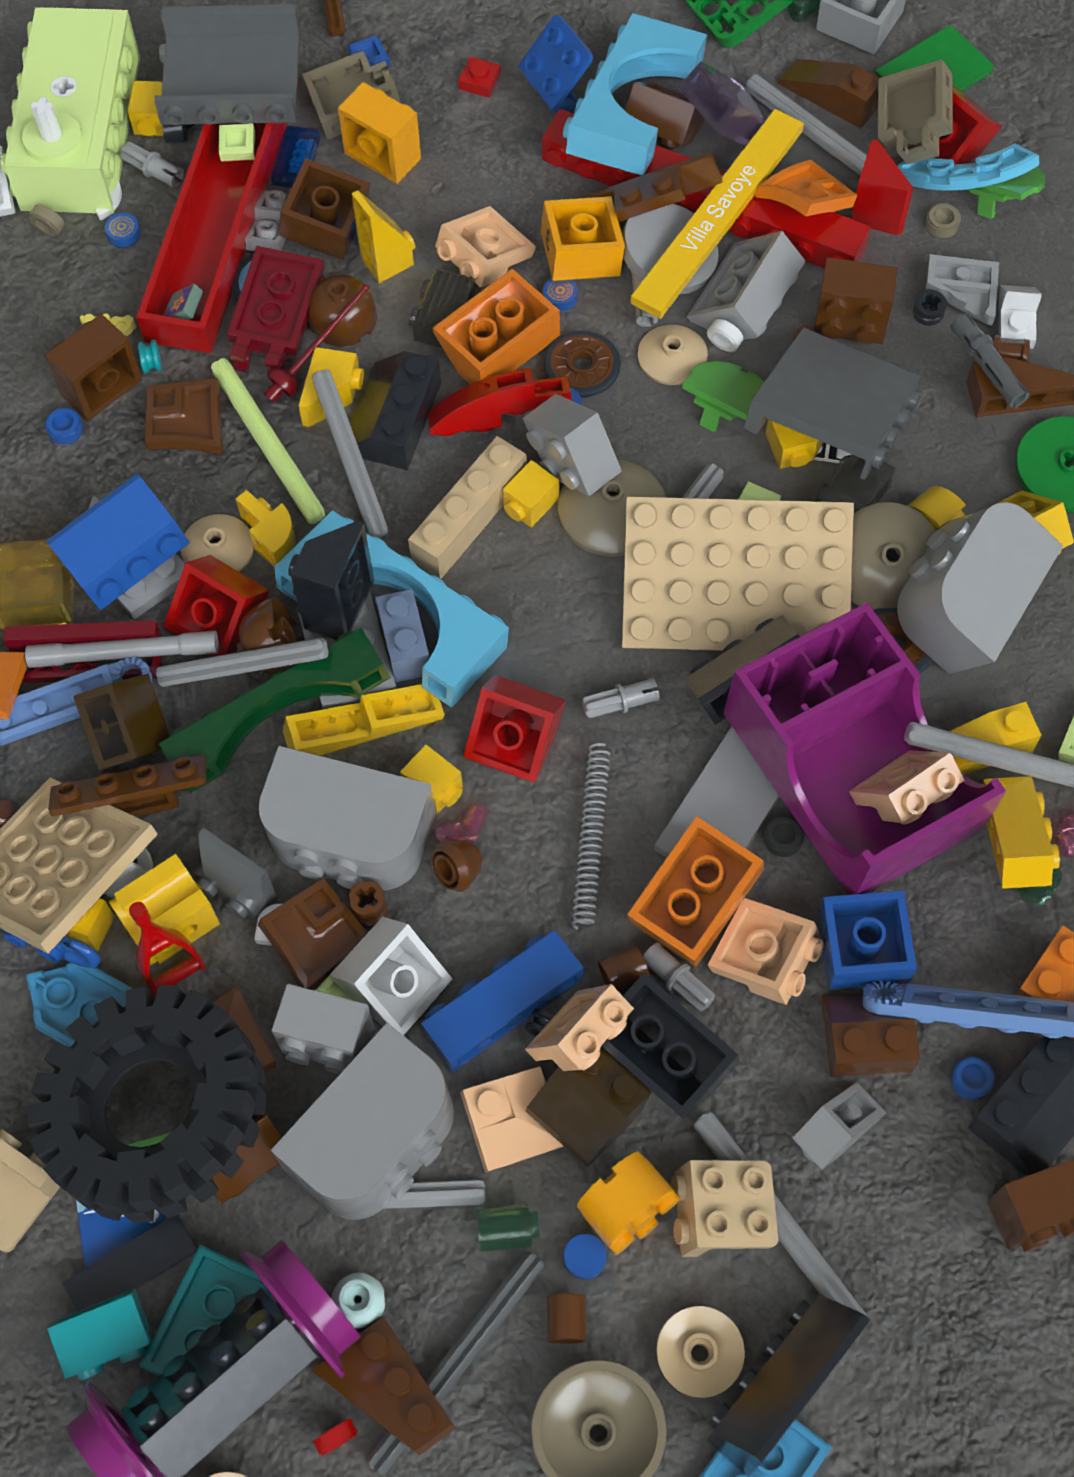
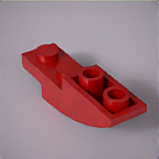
(482, 403)

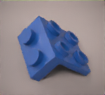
(556, 64)

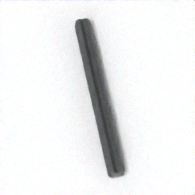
(466, 1349)

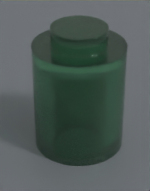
(507, 1227)

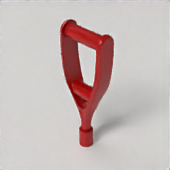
(155, 939)

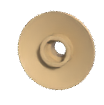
(667, 364)
(233, 548)
(703, 1328)

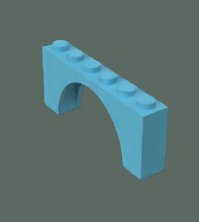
(599, 125)
(466, 634)

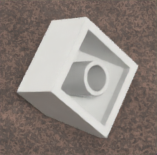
(398, 968)

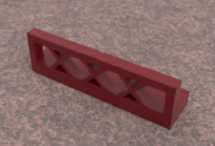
(19, 637)

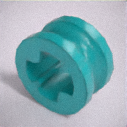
(149, 356)

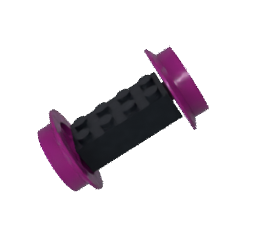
(219, 1379)

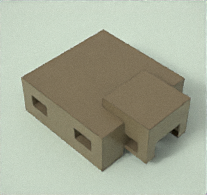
(340, 83)
(915, 110)

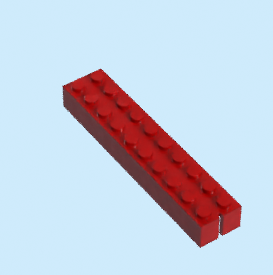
(207, 238)

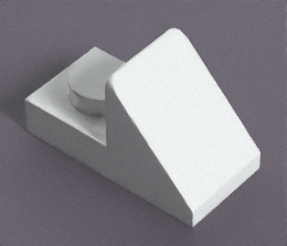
(1018, 313)

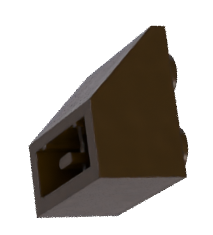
(122, 720)

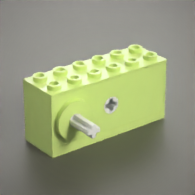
(71, 109)

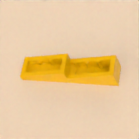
(361, 722)

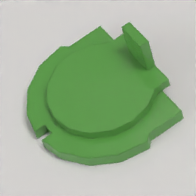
(1015, 188)
(722, 391)

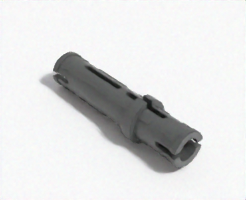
(981, 349)

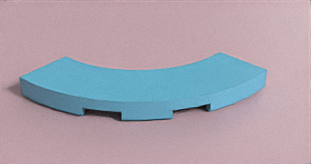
(986, 171)

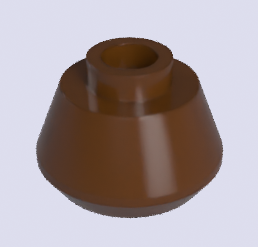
(456, 864)

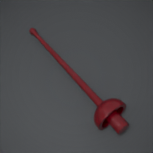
(284, 380)

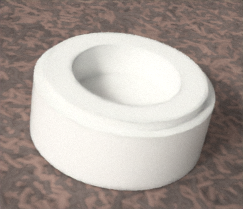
(724, 335)

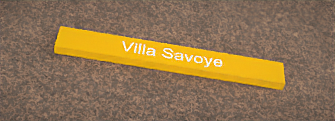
(716, 214)

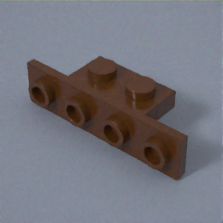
(662, 186)
(132, 791)

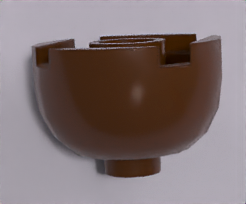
(329, 300)
(267, 626)

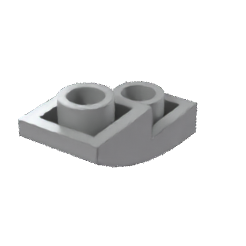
(267, 222)

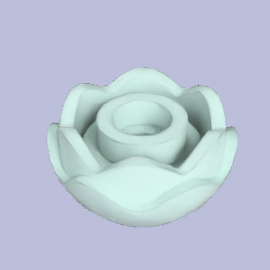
(372, 1301)

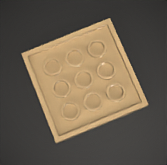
(61, 865)

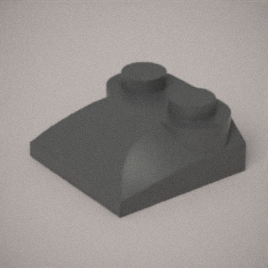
(232, 877)

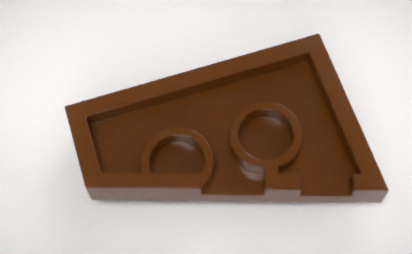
(389, 1388)

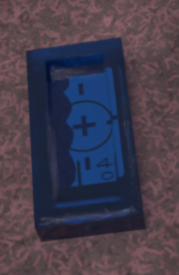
(295, 147)

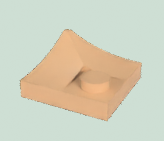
(500, 1123)

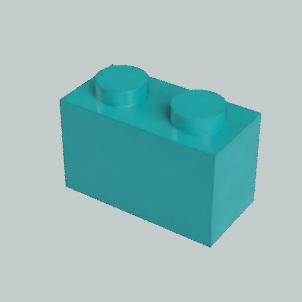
(100, 1334)

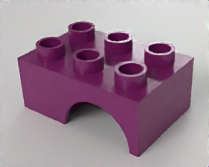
(828, 719)

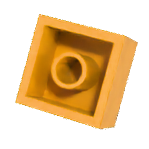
(380, 132)
(582, 238)

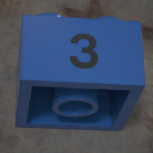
(866, 939)

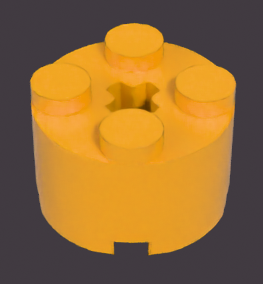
(627, 1202)

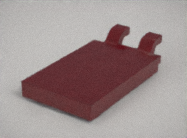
(273, 307)

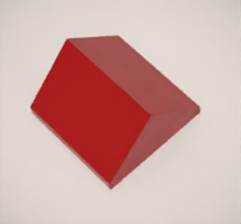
(882, 193)

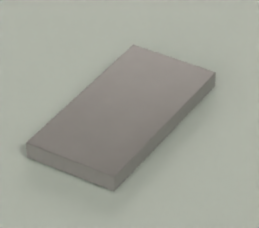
(727, 795)

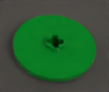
(1042, 460)

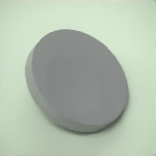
(651, 234)

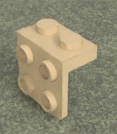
(23, 1191)
(724, 1206)

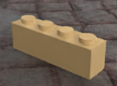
(465, 509)

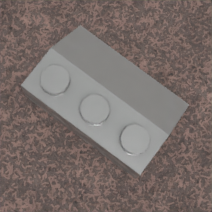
(749, 284)

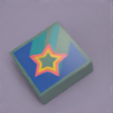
(184, 303)

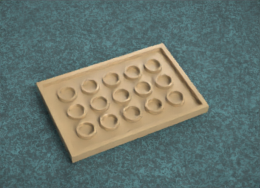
(723, 566)

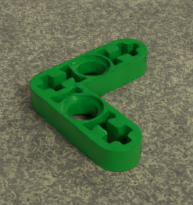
(735, 18)

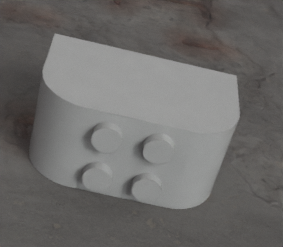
(975, 585)
(345, 819)
(370, 1128)

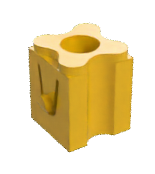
(171, 901)

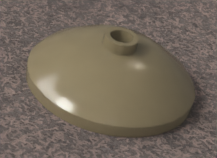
(599, 520)
(874, 532)
(602, 1396)

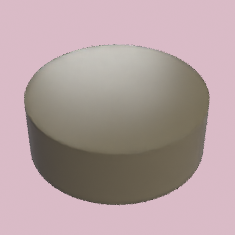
(46, 220)
(942, 220)

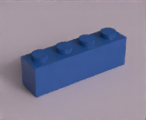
(502, 1000)

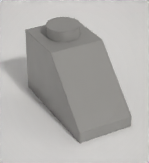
(838, 1125)

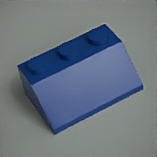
(118, 541)

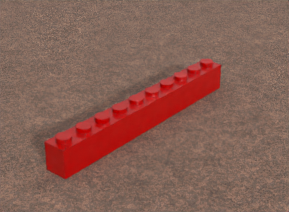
(812, 235)

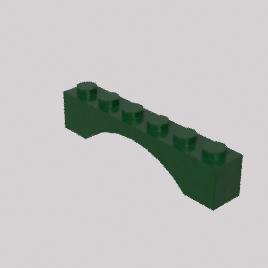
(347, 671)

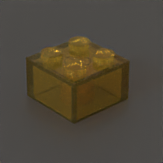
(33, 585)

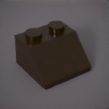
(589, 1106)

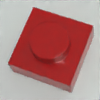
(479, 76)

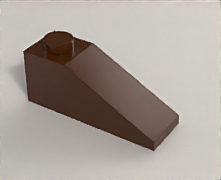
(836, 87)
(1046, 387)

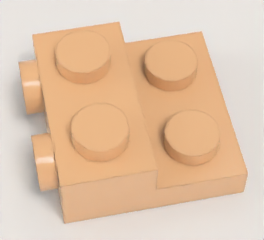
(483, 245)
(909, 785)
(767, 950)
(581, 1028)

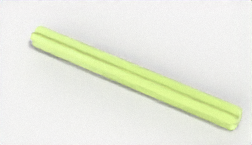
(268, 441)

